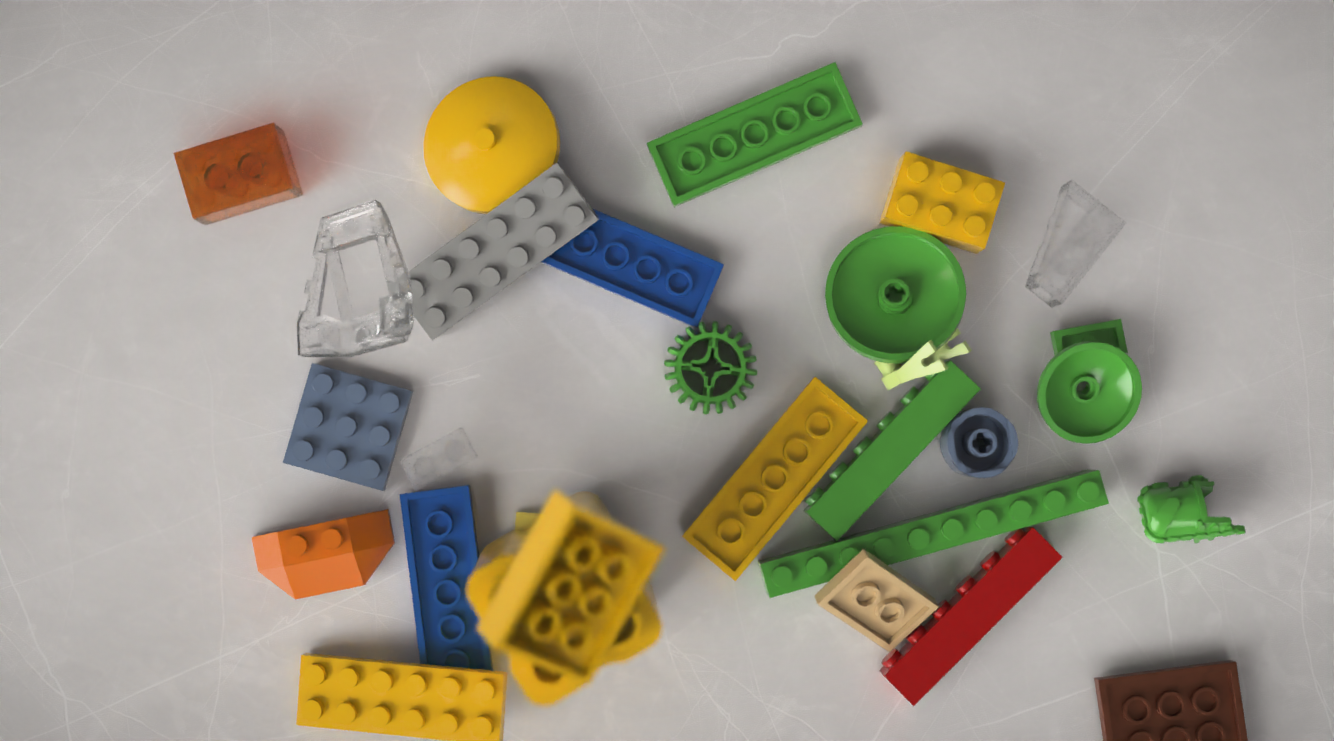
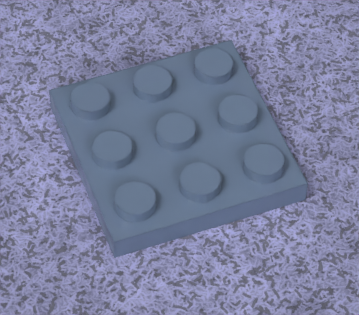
(348, 427)

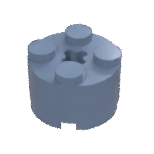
(992, 457)

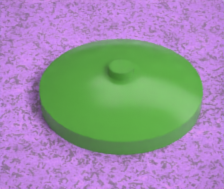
(895, 293)

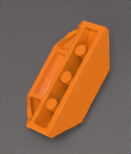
(325, 554)

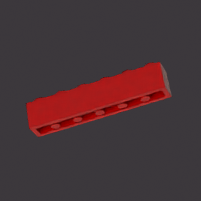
(970, 613)

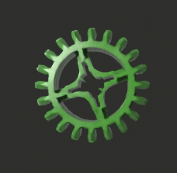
(713, 339)

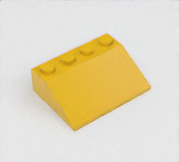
(569, 589)

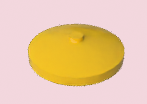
(489, 142)

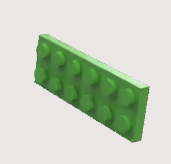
(754, 134)

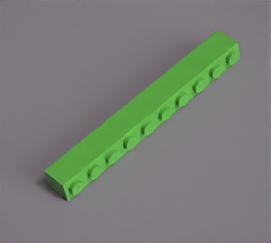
(936, 530)

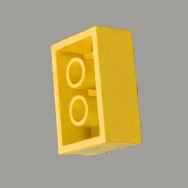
(943, 202)

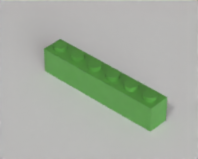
(890, 450)

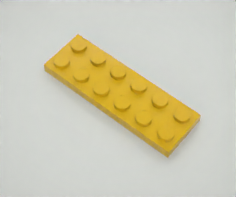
(774, 478)
(401, 698)

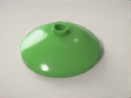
(1103, 405)

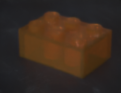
(238, 174)

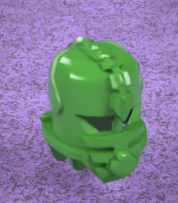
(1181, 512)

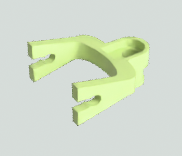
(923, 363)

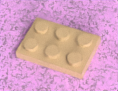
(876, 600)

